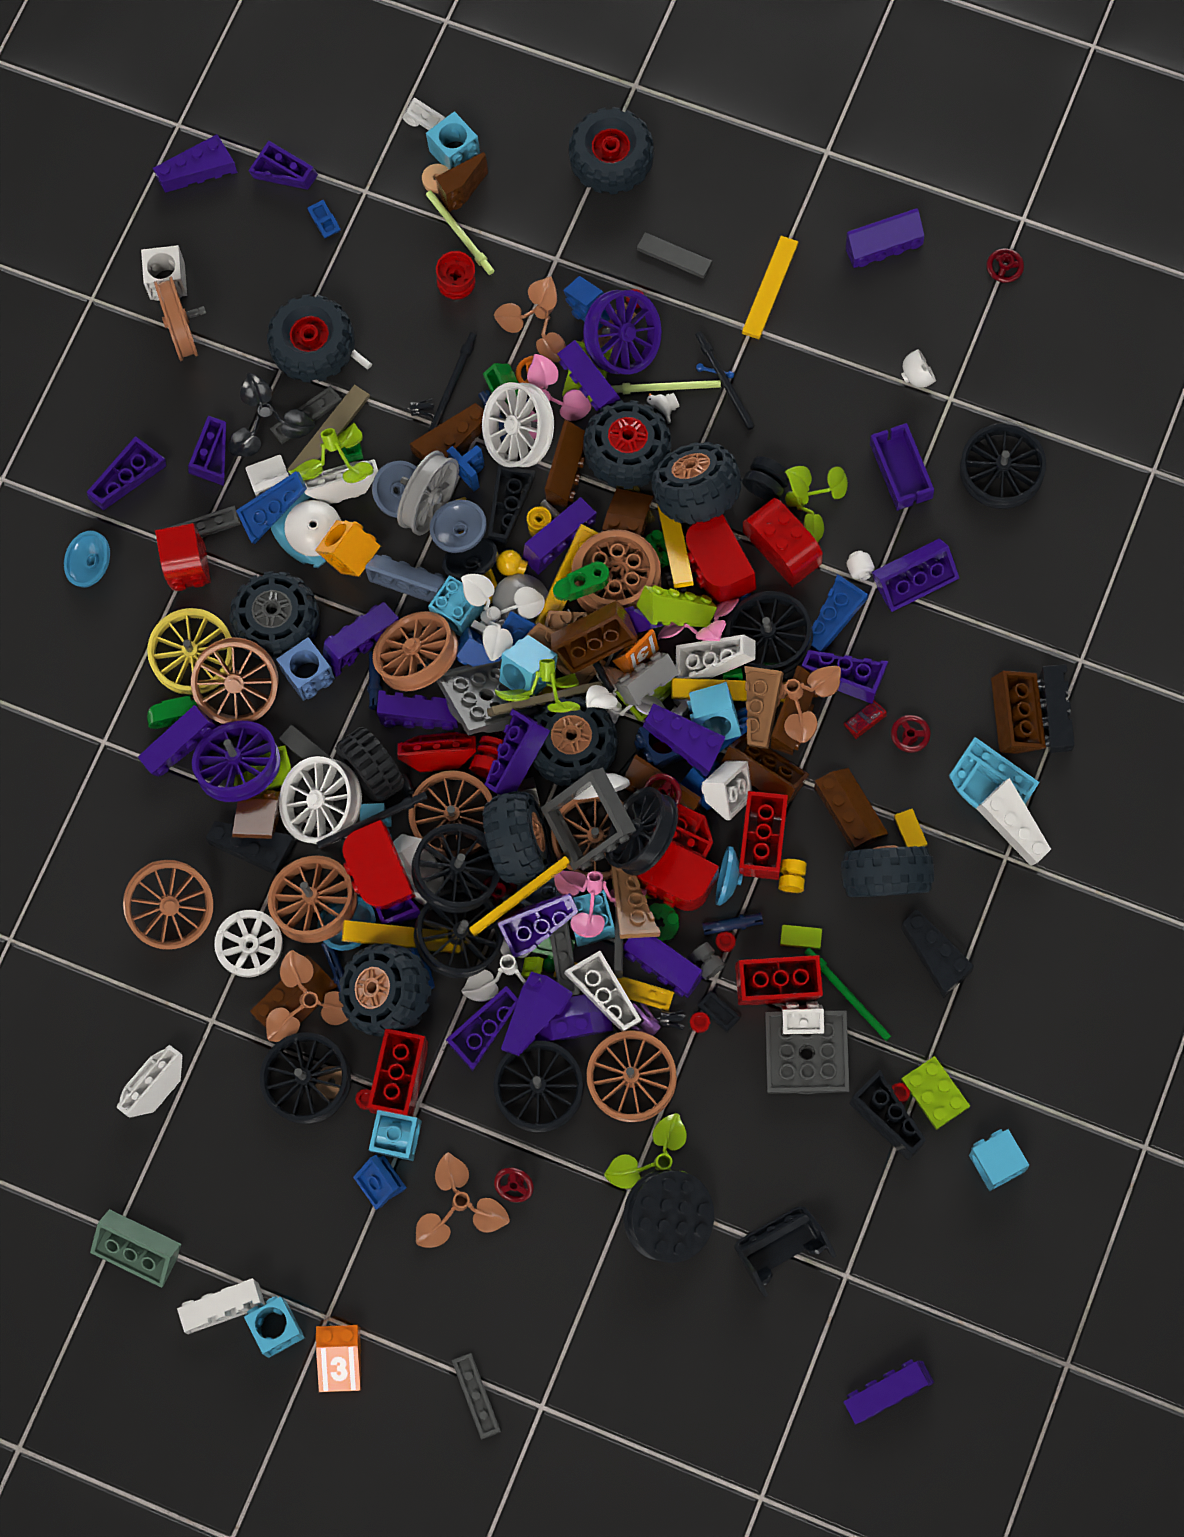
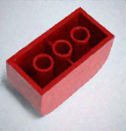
(783, 541)
(183, 557)
(719, 560)
(763, 835)
(376, 867)
(680, 879)
(778, 980)
(398, 1073)

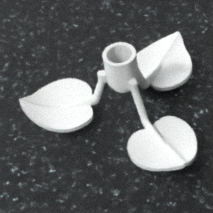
(477, 592)
(600, 697)
(483, 986)

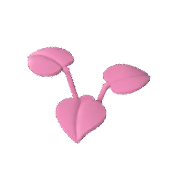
(544, 373)
(710, 633)
(574, 882)

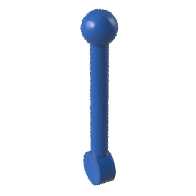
(700, 367)

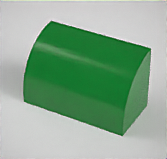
(498, 375)

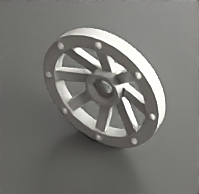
(245, 940)

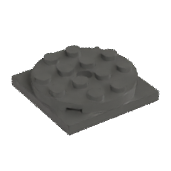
(464, 693)
(823, 1072)

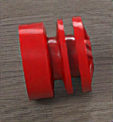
(452, 266)
(488, 749)

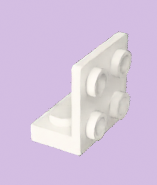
(266, 474)
(803, 1018)

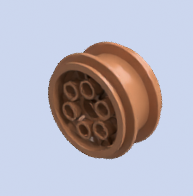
(622, 543)

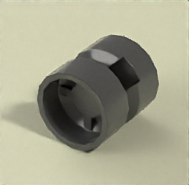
(706, 960)

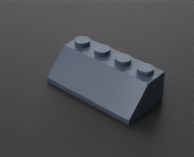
(404, 578)

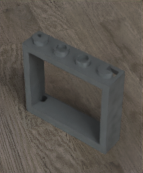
(613, 807)

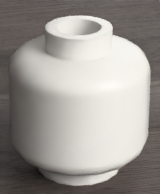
(860, 565)

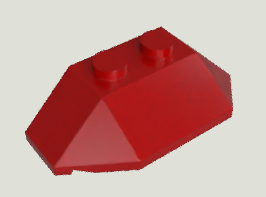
(437, 751)
(693, 832)

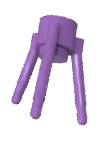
(650, 1024)

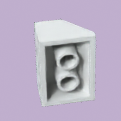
(728, 788)

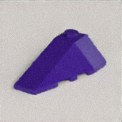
(534, 923)
(536, 1006)

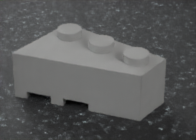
(646, 678)

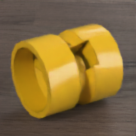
(538, 519)
(792, 872)

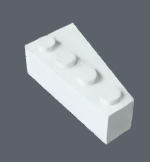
(713, 658)
(1012, 819)
(601, 986)
(220, 1306)

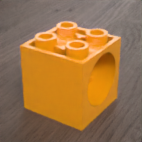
(348, 547)

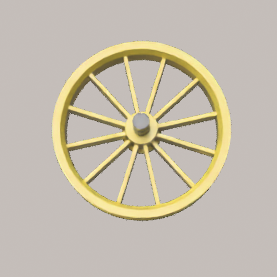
(189, 651)

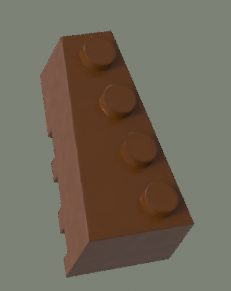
(455, 432)

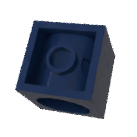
(649, 755)

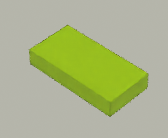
(801, 937)

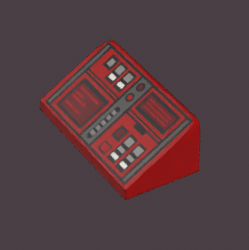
(865, 719)

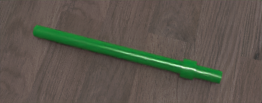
(850, 997)

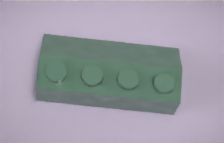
(135, 1248)

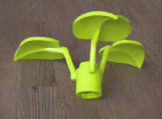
(347, 439)
(800, 480)
(547, 674)
(667, 1133)

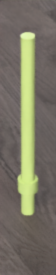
(480, 258)
(626, 388)

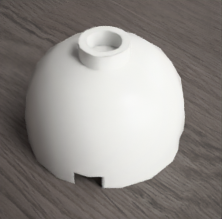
(917, 370)

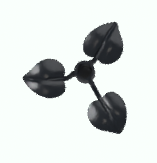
(258, 392)

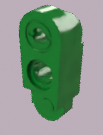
(567, 590)
(168, 712)

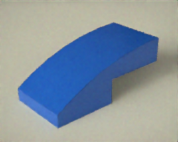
(323, 219)

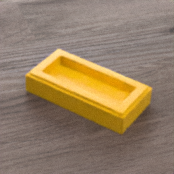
(910, 829)

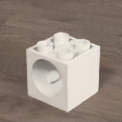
(159, 260)

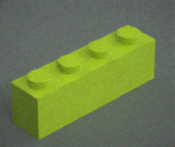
(675, 607)

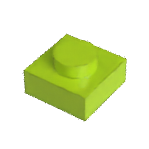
(532, 964)

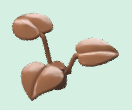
(545, 295)
(825, 683)
(297, 970)
(487, 1218)

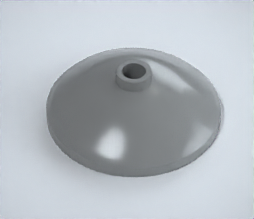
(505, 590)

